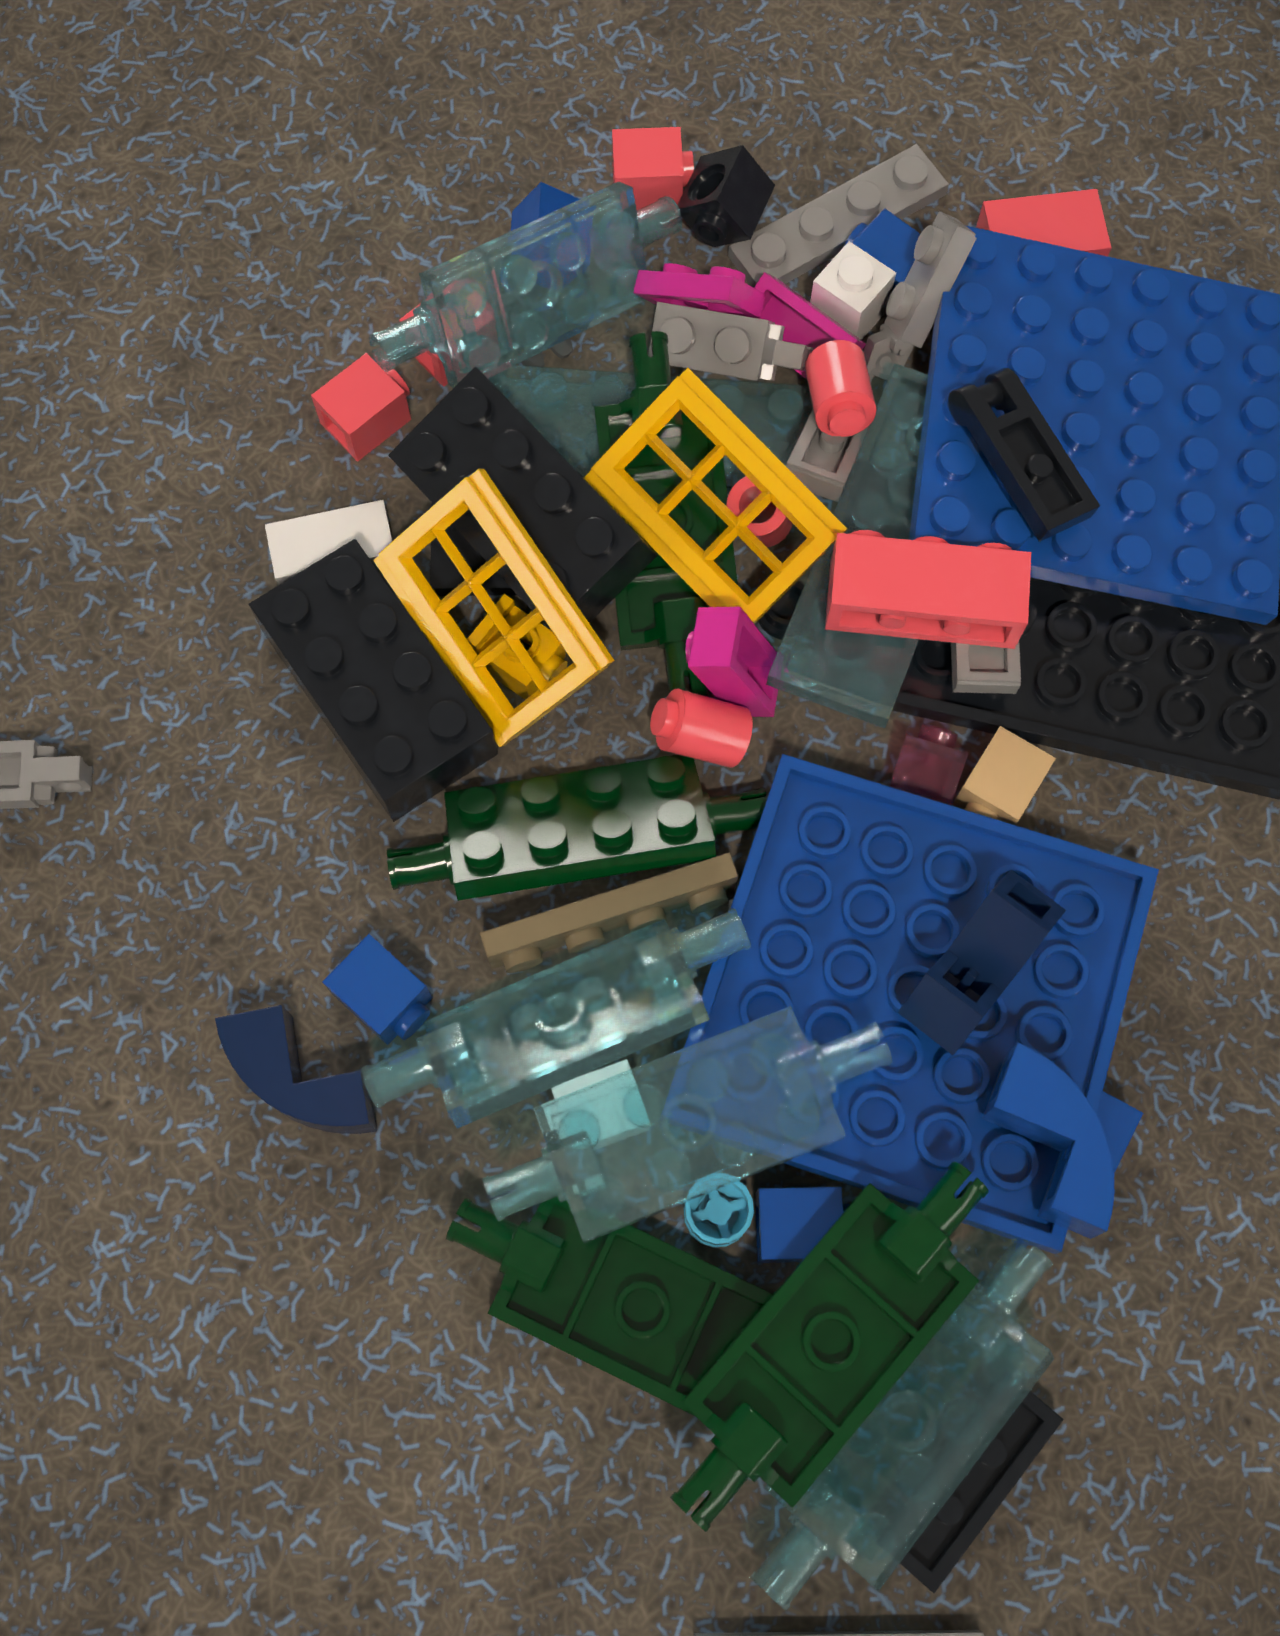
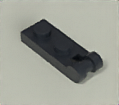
(1024, 453)

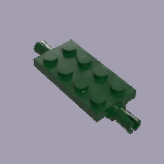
(658, 603)
(575, 828)
(612, 1300)
(829, 1344)

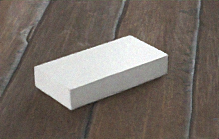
(307, 539)

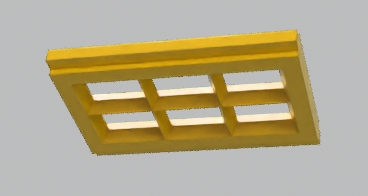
(752, 459)
(535, 576)

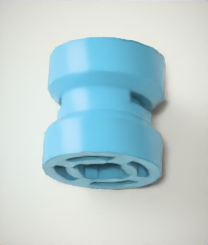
(726, 1207)

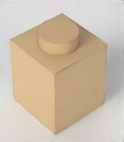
(1004, 778)

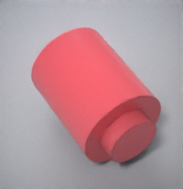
(840, 388)
(770, 525)
(702, 728)

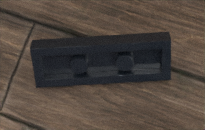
(981, 1492)

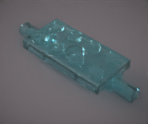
(531, 286)
(561, 1020)
(688, 1123)
(918, 1438)

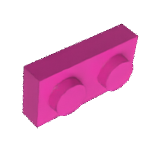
(719, 291)

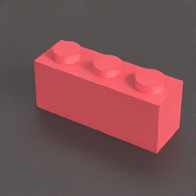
(928, 589)

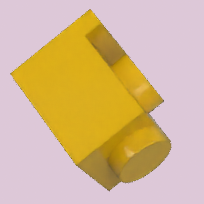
(507, 668)

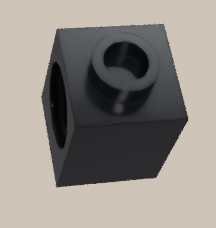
(725, 197)

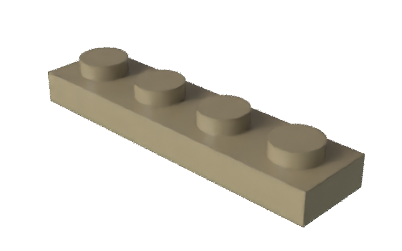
(583, 922)

